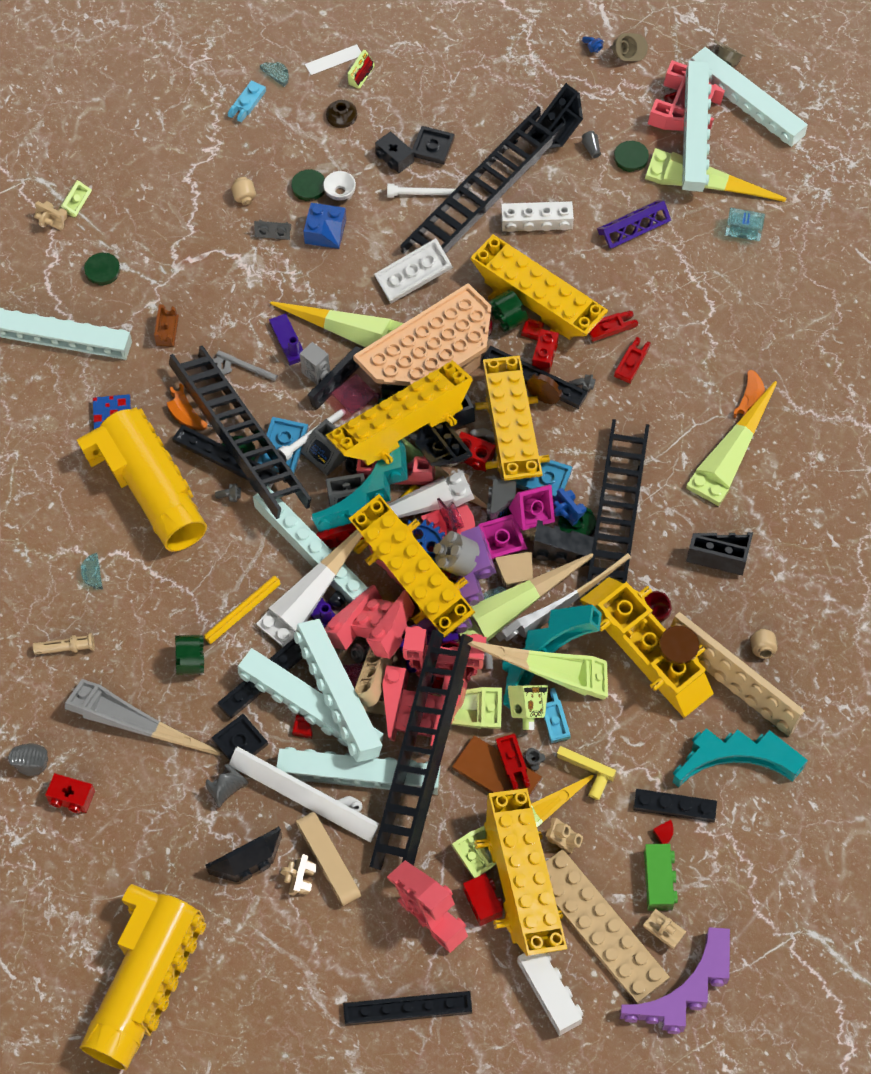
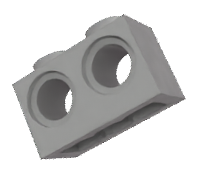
(314, 363)

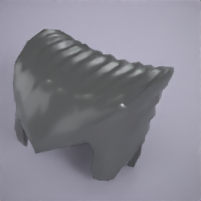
(29, 759)
(225, 785)

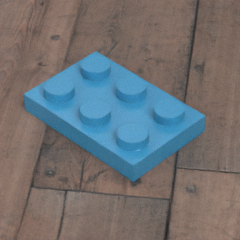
(283, 433)
(552, 473)

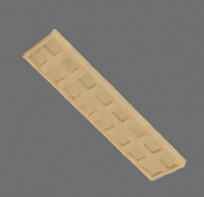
(744, 680)
(603, 929)

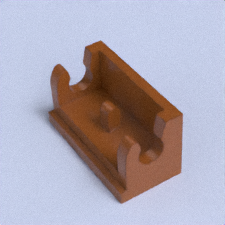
(166, 326)

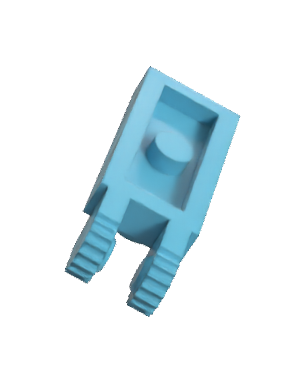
(247, 100)
(555, 719)

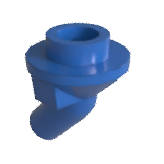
(594, 45)

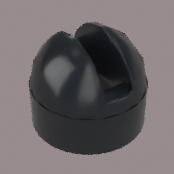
(336, 599)

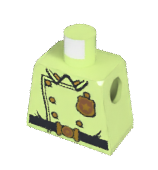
(528, 703)

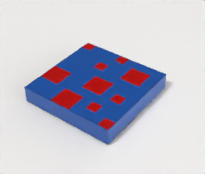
(108, 405)

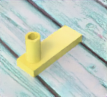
(603, 772)

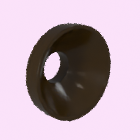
(343, 118)

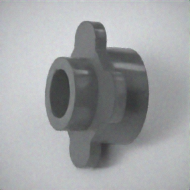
(533, 753)

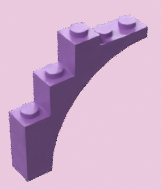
(471, 591)
(693, 993)

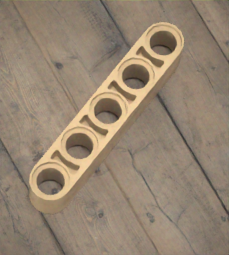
(371, 678)
(328, 858)

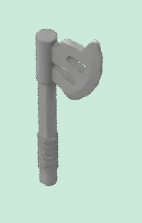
(221, 356)

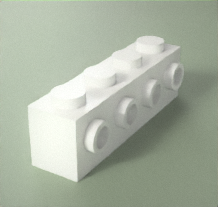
(537, 216)
(551, 992)

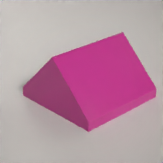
(533, 506)
(503, 536)

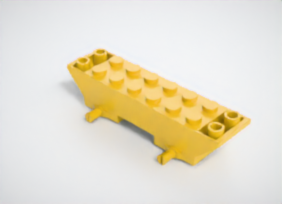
(538, 289)
(424, 402)
(511, 419)
(412, 566)
(638, 634)
(523, 873)

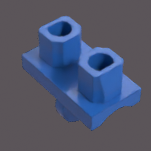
(566, 506)

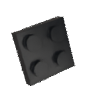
(433, 145)
(239, 734)

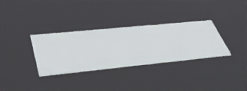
(333, 59)

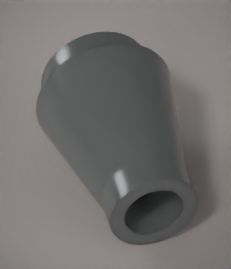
(591, 143)

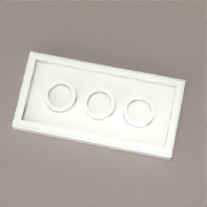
(413, 270)

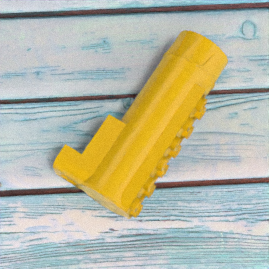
(143, 464)
(156, 953)

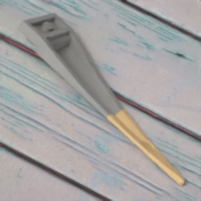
(540, 617)
(105, 707)

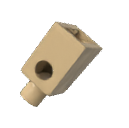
(514, 569)

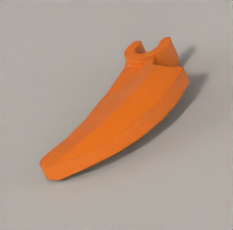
(754, 390)
(183, 411)

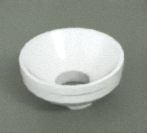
(339, 180)

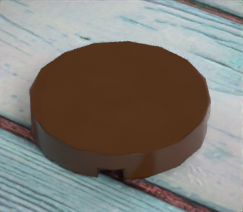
(544, 388)
(679, 645)

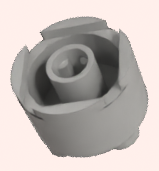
(456, 554)

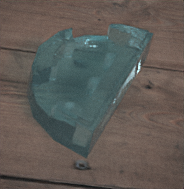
(276, 71)
(91, 572)

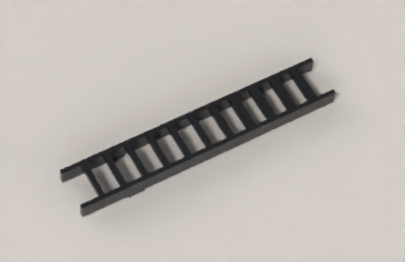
(462, 189)
(231, 396)
(609, 555)
(430, 773)

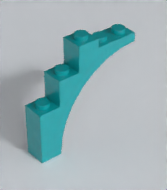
(376, 483)
(563, 627)
(738, 748)

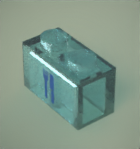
(745, 224)

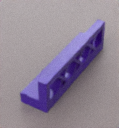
(632, 217)

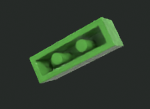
(660, 877)

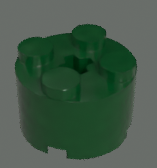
(508, 310)
(189, 654)

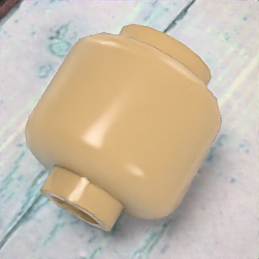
(243, 190)
(764, 643)

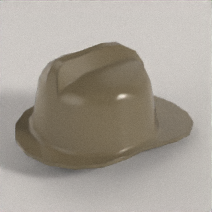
(630, 47)
(728, 54)

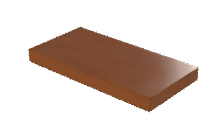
(485, 768)

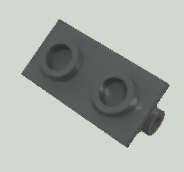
(272, 230)

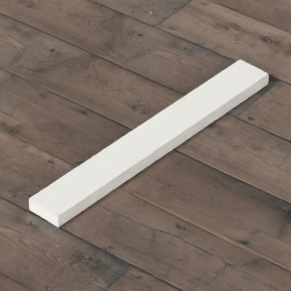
(304, 794)

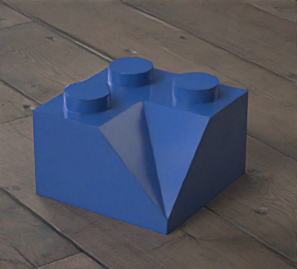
(325, 225)

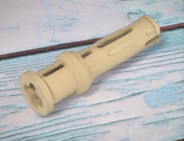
(72, 644)

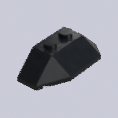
(564, 109)
(442, 445)
(247, 859)

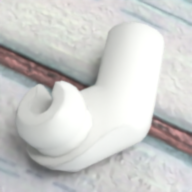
(352, 803)

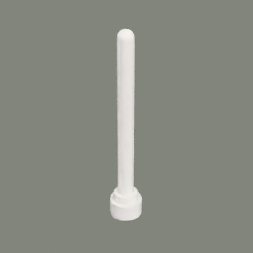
(394, 190)
(287, 451)

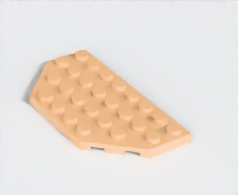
(442, 333)

